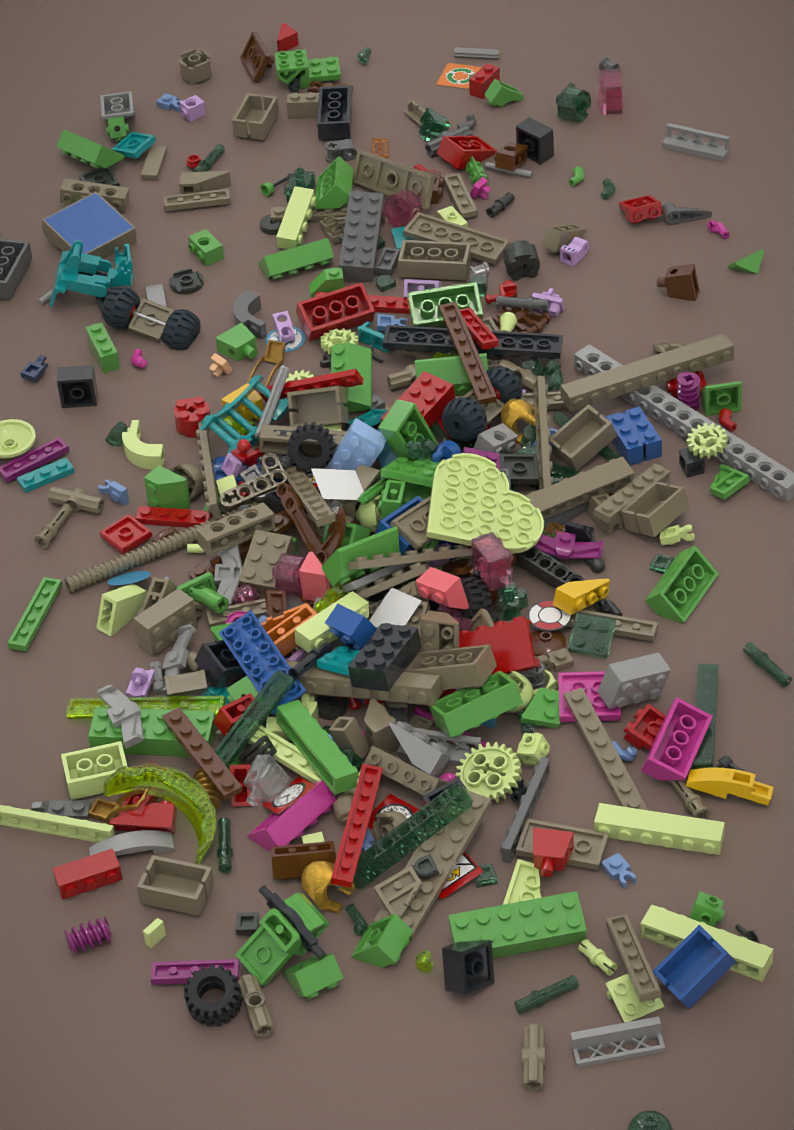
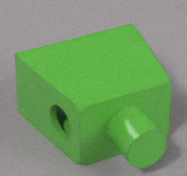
(237, 343)

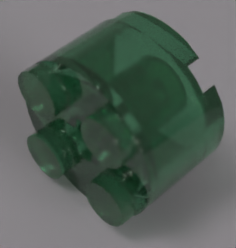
(573, 104)

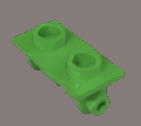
(475, 171)

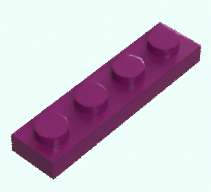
(33, 459)
(178, 971)

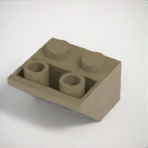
(438, 631)
(377, 727)

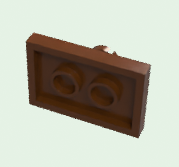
(256, 57)

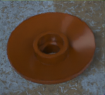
(459, 567)
(547, 641)

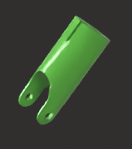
(210, 598)

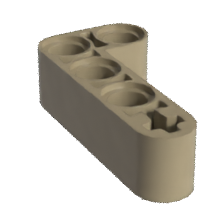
(250, 487)

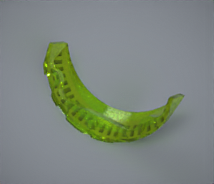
(171, 786)

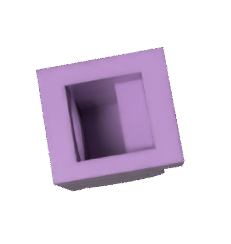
(576, 250)
(284, 329)

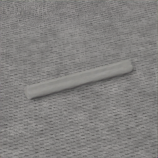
(273, 399)

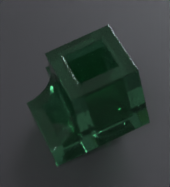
(433, 124)
(511, 601)

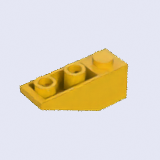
(580, 594)

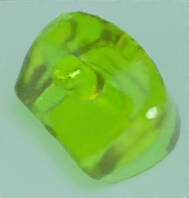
(423, 961)

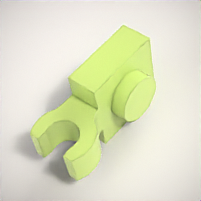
(673, 534)

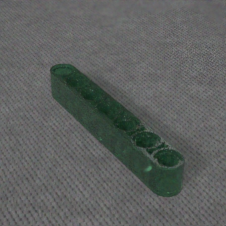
(707, 701)
(411, 834)

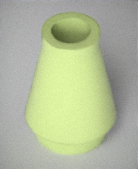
(507, 322)

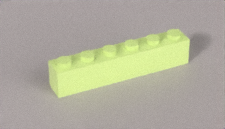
(660, 828)
(671, 929)

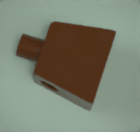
(680, 282)

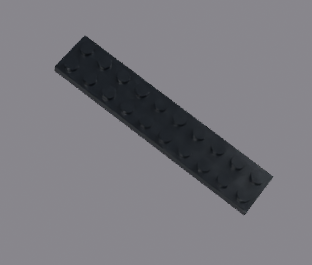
(438, 340)

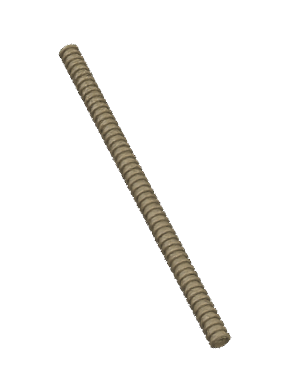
(139, 556)

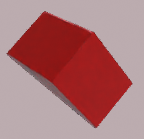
(287, 38)
(240, 773)

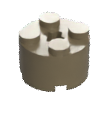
(195, 66)

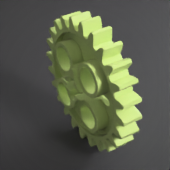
(489, 771)

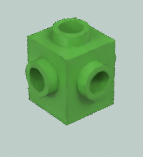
(114, 122)
(707, 909)

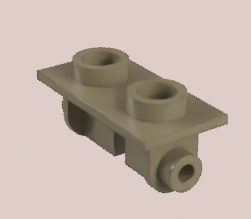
(414, 111)

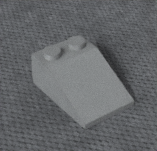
(117, 105)

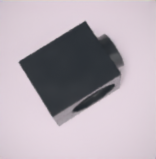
(691, 464)

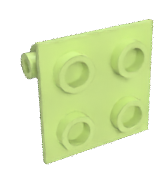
(626, 1000)

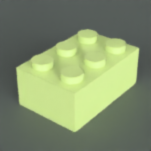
(90, 767)

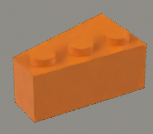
(282, 628)

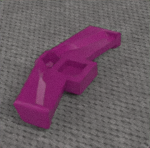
(566, 548)

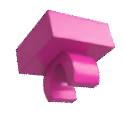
(480, 189)

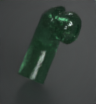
(609, 188)
(359, 922)

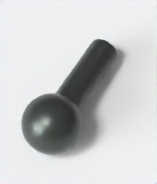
(596, 565)

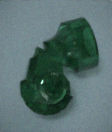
(553, 375)
(421, 450)

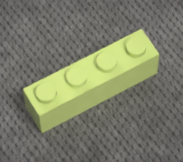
(296, 218)
(315, 632)

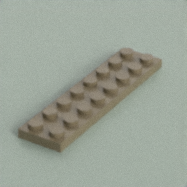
(446, 850)

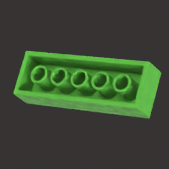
(157, 736)
(523, 924)

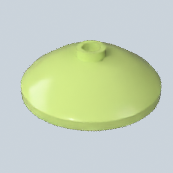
(15, 438)

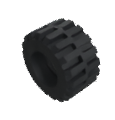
(310, 461)
(476, 596)
(212, 979)

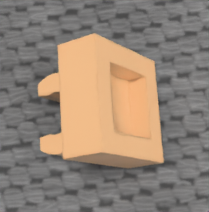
(220, 365)

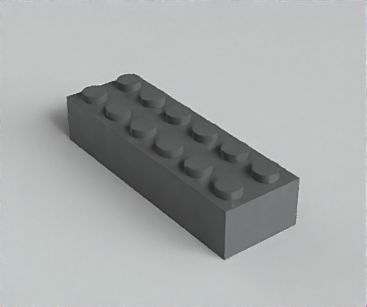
(361, 235)

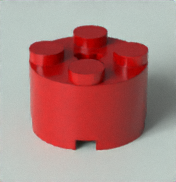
(189, 413)

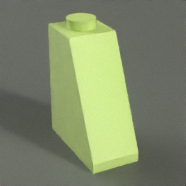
(119, 608)

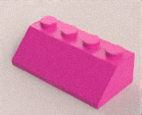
(676, 742)
(290, 823)

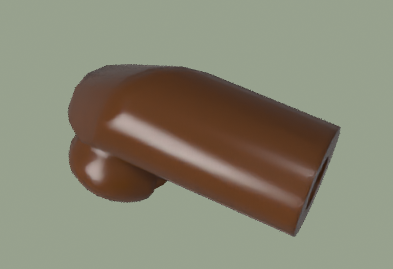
(165, 533)

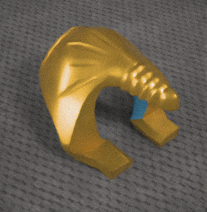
(515, 410)
(315, 881)

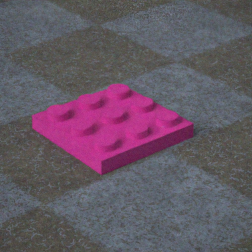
(590, 683)

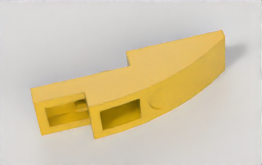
(732, 781)

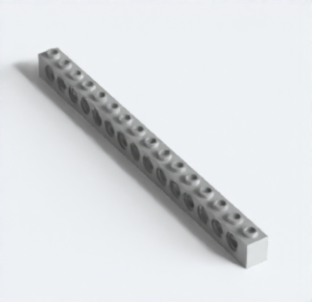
(682, 418)

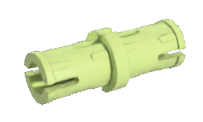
(597, 957)

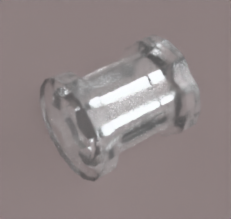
(482, 269)

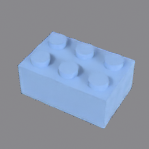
(358, 446)

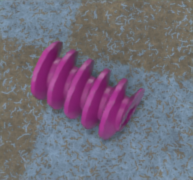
(689, 389)
(88, 935)

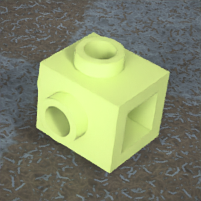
(532, 748)

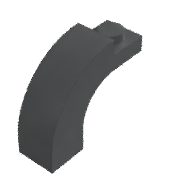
(244, 307)

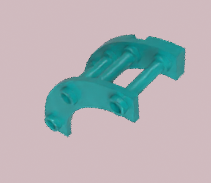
(211, 421)

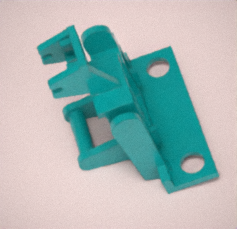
(96, 285)

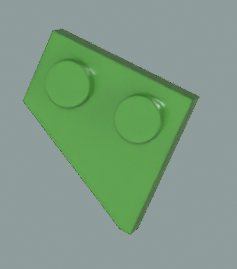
(728, 482)
(543, 709)

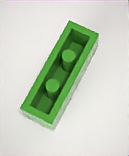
(102, 347)

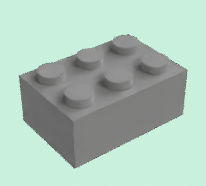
(634, 680)

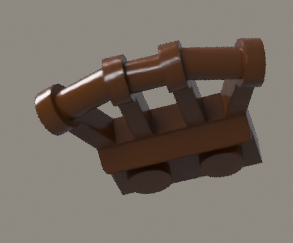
(526, 317)

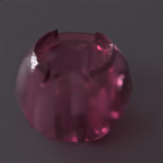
(245, 593)

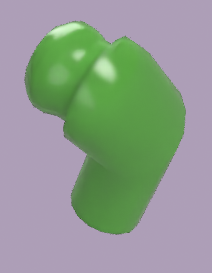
(578, 176)

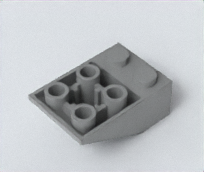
(422, 753)

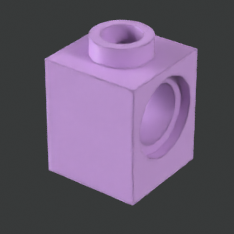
(192, 108)

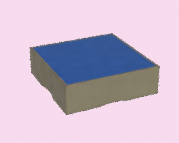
(93, 223)

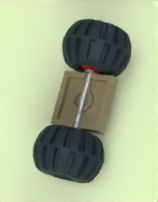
(152, 320)
(467, 419)

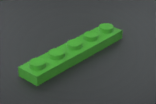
(34, 614)

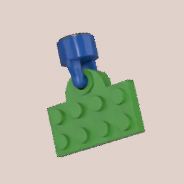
(420, 471)

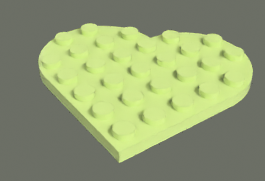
(475, 499)

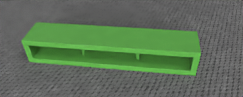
(317, 747)

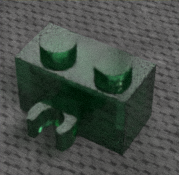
(300, 178)

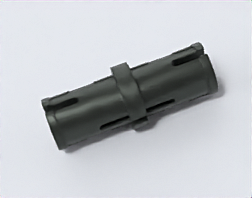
(500, 204)

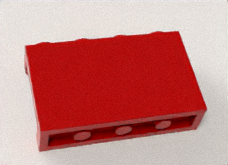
(509, 643)

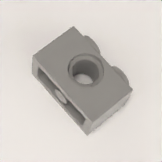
(497, 440)

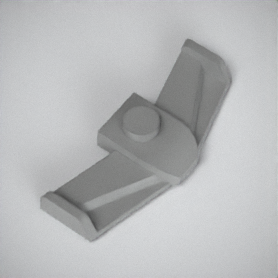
(228, 573)
(178, 656)
(123, 714)

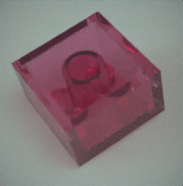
(610, 91)
(492, 561)

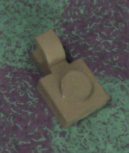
(557, 659)

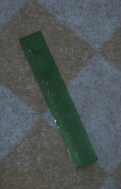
(253, 717)

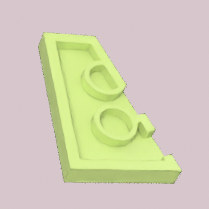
(524, 883)

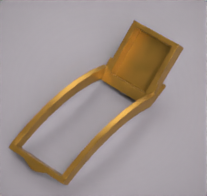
(274, 354)
(107, 810)

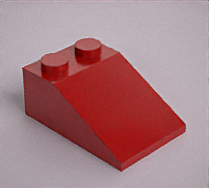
(459, 149)

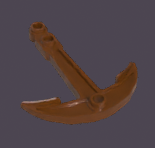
(311, 538)

